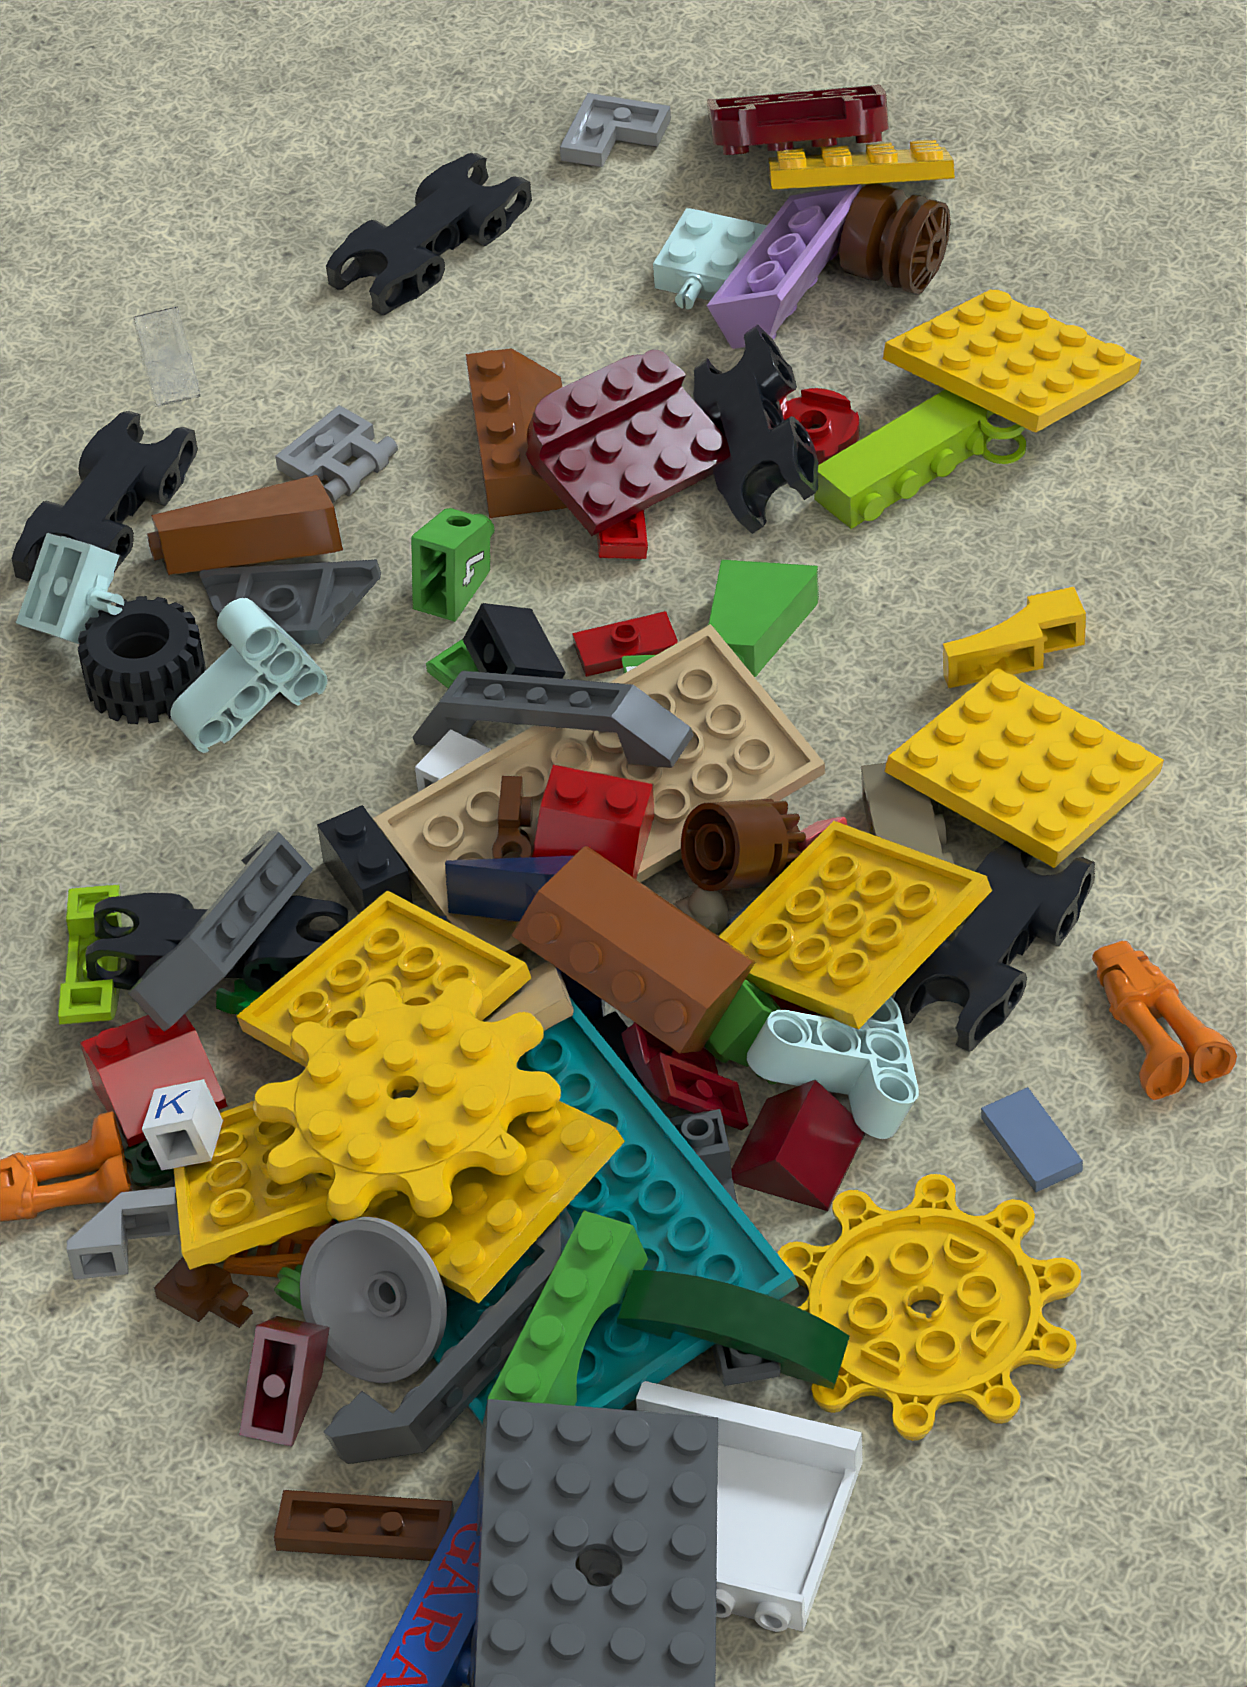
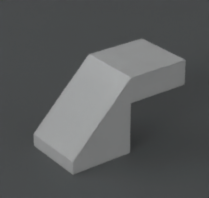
(102, 1243)

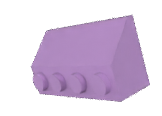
(782, 263)

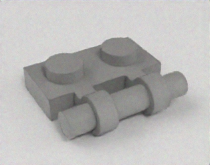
(329, 445)

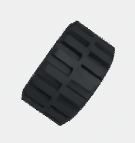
(140, 658)

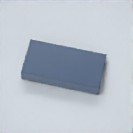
(1031, 1139)

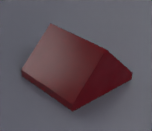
(799, 1147)

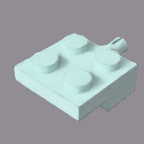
(702, 254)
(68, 588)

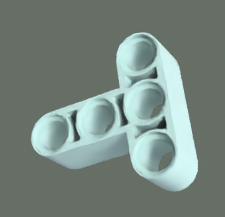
(245, 677)
(864, 1063)

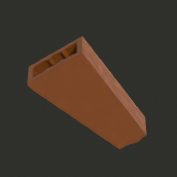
(247, 528)

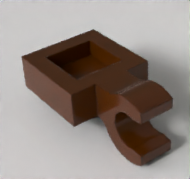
(513, 814)
(203, 1290)

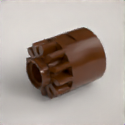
(739, 843)

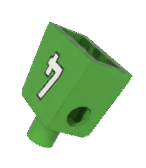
(449, 562)

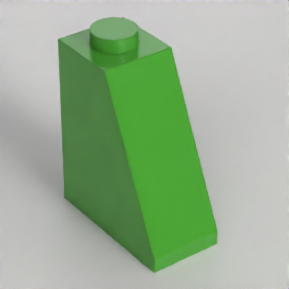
(761, 606)

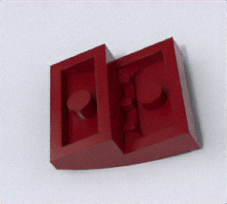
(684, 1078)

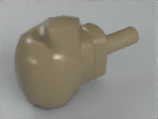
(706, 908)

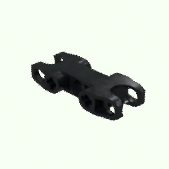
(445, 216)
(761, 443)
(116, 481)
(166, 918)
(976, 963)

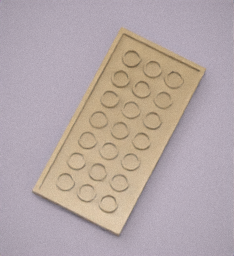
(737, 753)

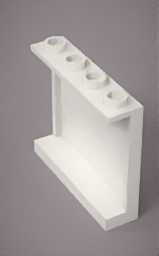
(777, 1505)

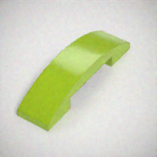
(80, 997)

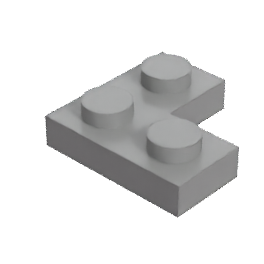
(609, 119)

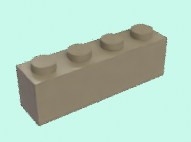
(902, 814)

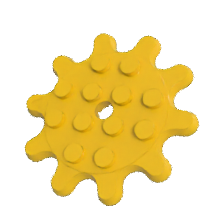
(413, 1144)
(965, 1264)

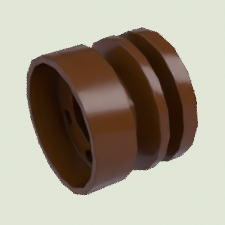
(894, 237)

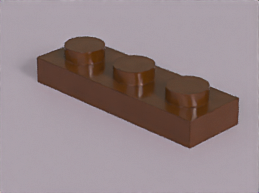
(361, 1525)

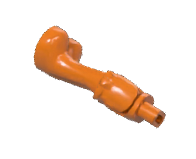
(1138, 997)
(101, 1153)

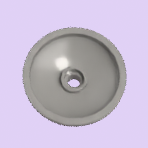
(349, 1290)

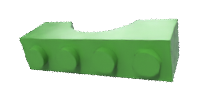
(581, 1287)

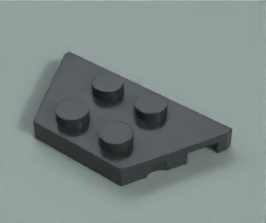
(300, 598)

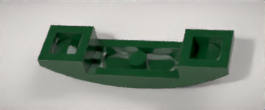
(736, 1319)

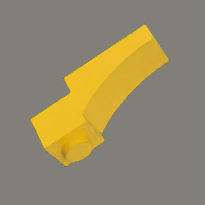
(1018, 644)

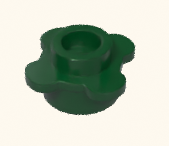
(145, 1171)

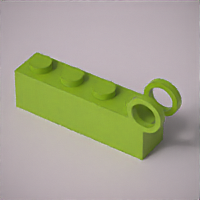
(907, 455)

